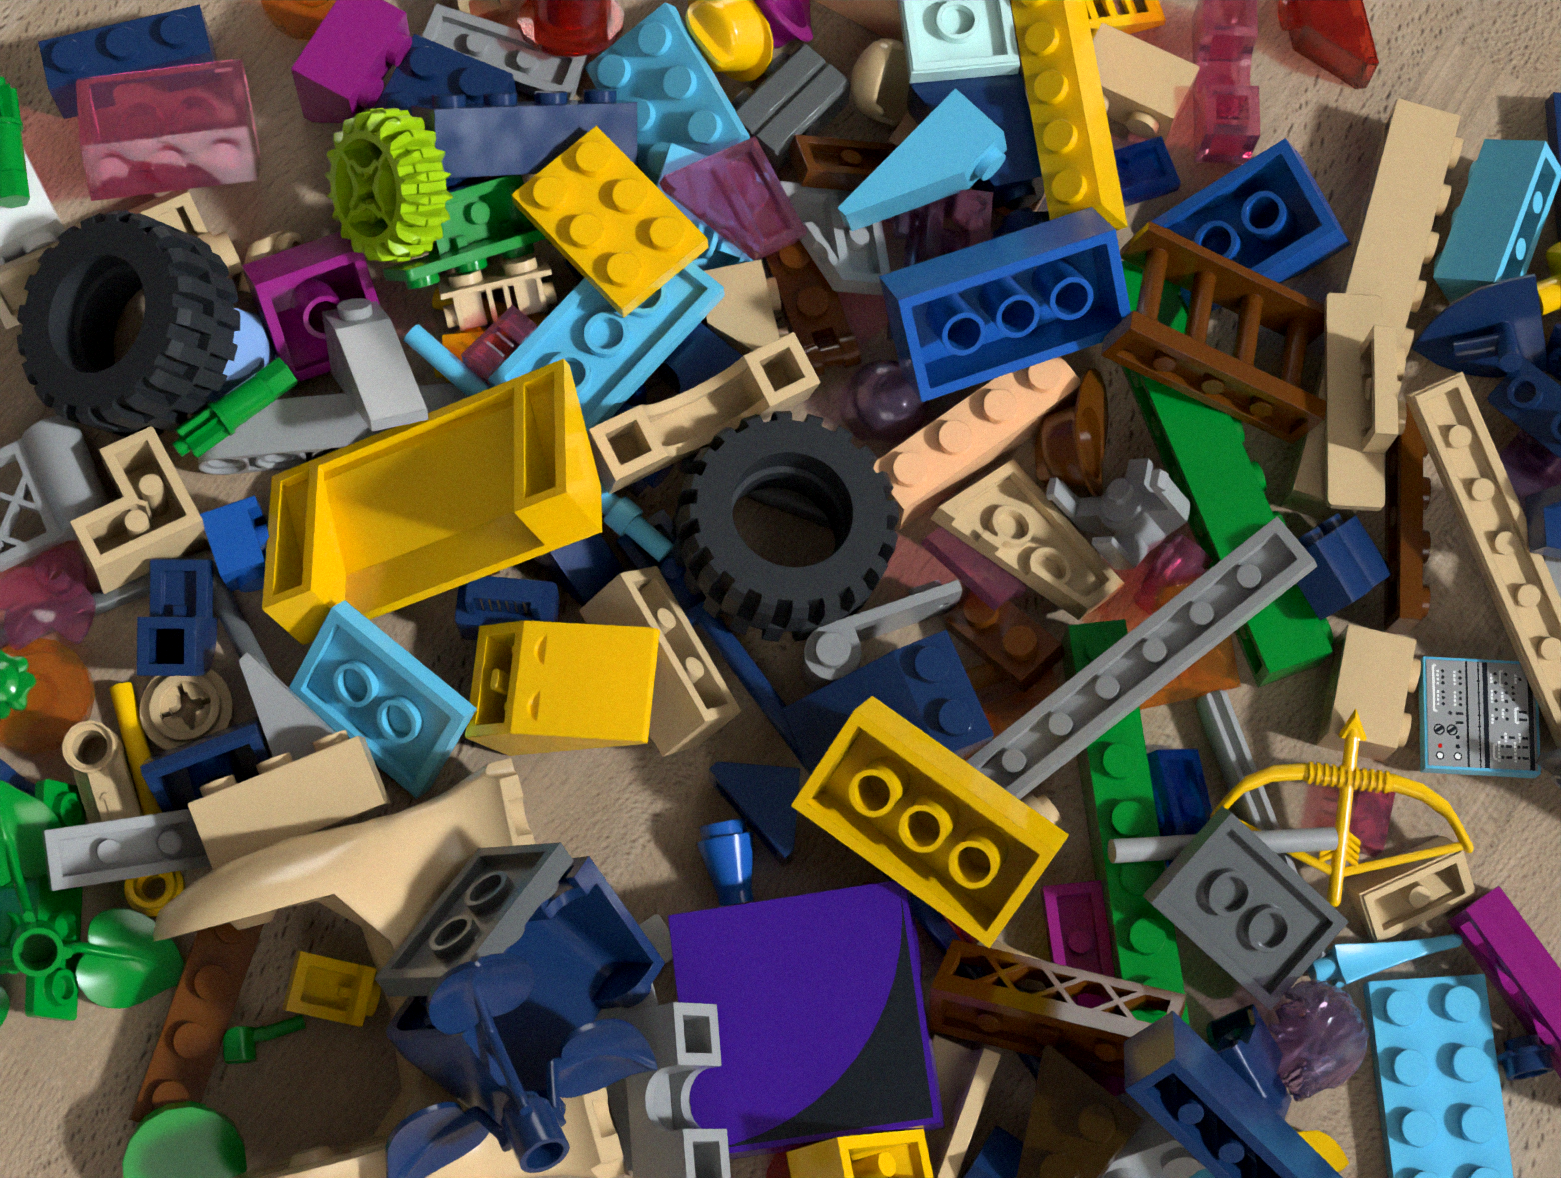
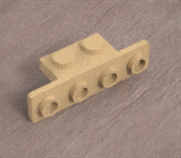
(1360, 398)

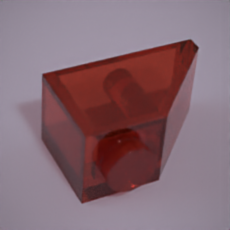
(1332, 36)

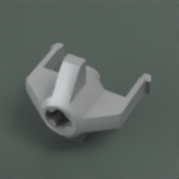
(1131, 512)

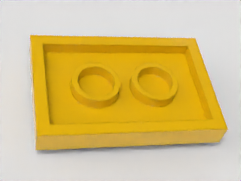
(610, 221)

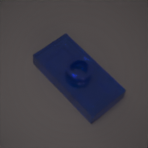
(1145, 171)

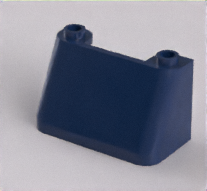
(583, 960)

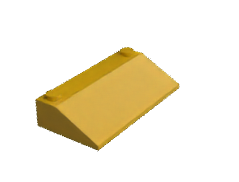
(432, 503)

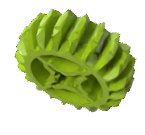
(388, 185)

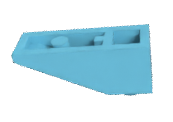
(934, 162)

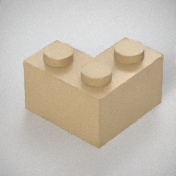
(146, 522)

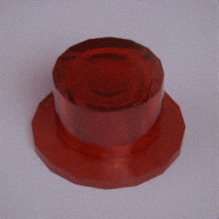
(570, 26)

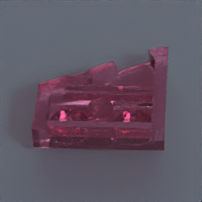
(738, 199)

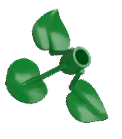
(121, 958)

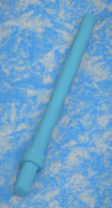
(621, 514)

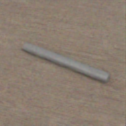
(1170, 847)

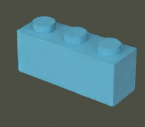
(1498, 216)

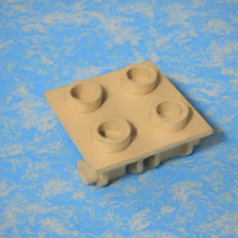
(520, 272)

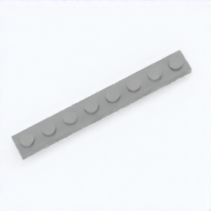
(1145, 660)

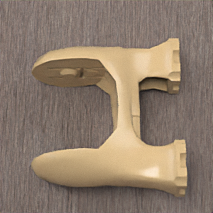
(386, 881)

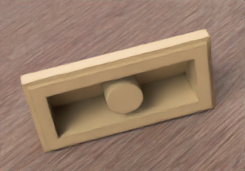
(1411, 892)

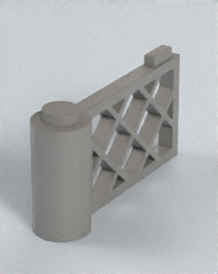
(61, 481)

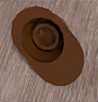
(1075, 438)

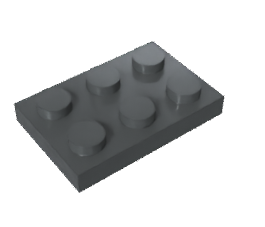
(1245, 908)
(476, 914)

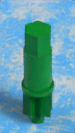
(13, 170)
(233, 409)

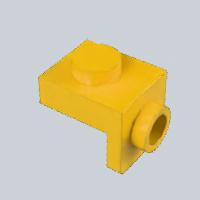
(331, 989)

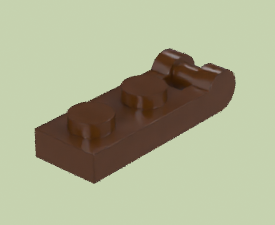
(812, 309)

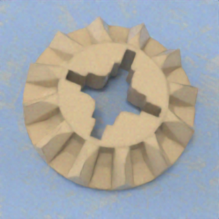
(163, 699)

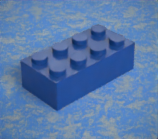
(1006, 303)

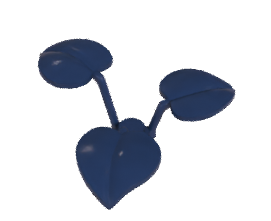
(530, 1124)

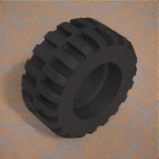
(75, 313)
(799, 459)

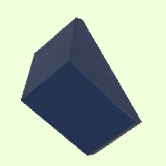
(764, 799)

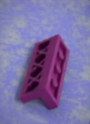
(1515, 965)

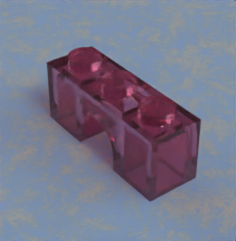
(1223, 100)

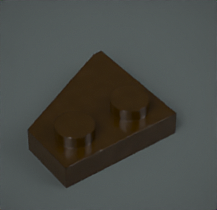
(1073, 1123)

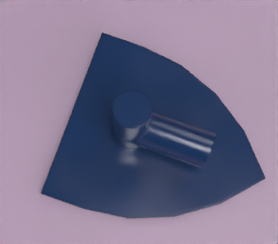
(1488, 330)

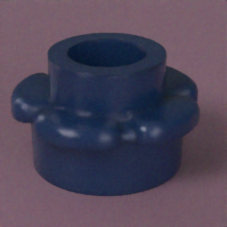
(1525, 1058)

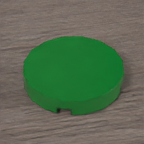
(185, 1143)

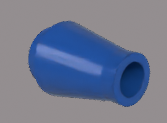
(728, 859)

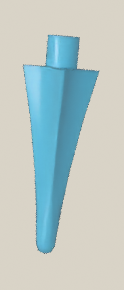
(1355, 961)

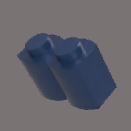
(1345, 565)

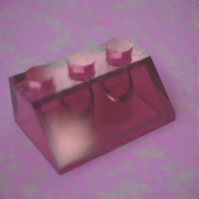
(167, 129)

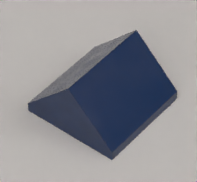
(181, 771)

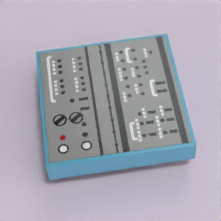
(1477, 718)

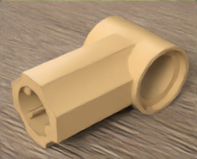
(103, 786)

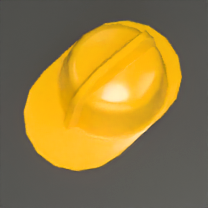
(731, 36)

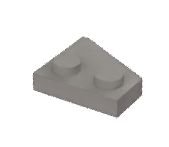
(845, 257)

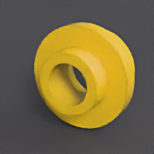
(137, 897)

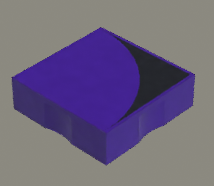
(812, 1018)

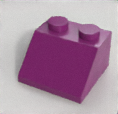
(349, 58)
(294, 291)

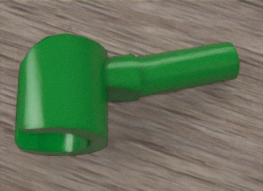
(240, 1041)

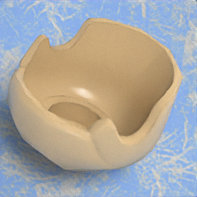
(881, 81)

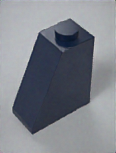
(1004, 102)

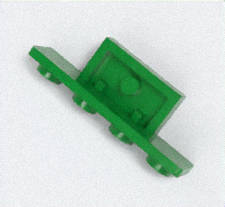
(479, 226)
(57, 993)

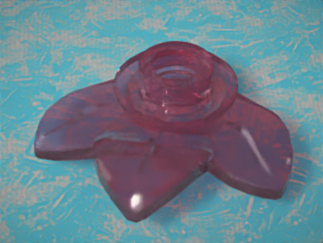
(39, 603)

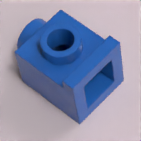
(238, 543)

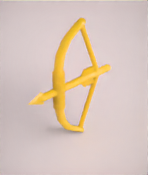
(1349, 778)

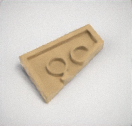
(1030, 538)

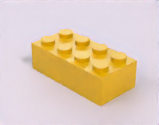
(929, 820)

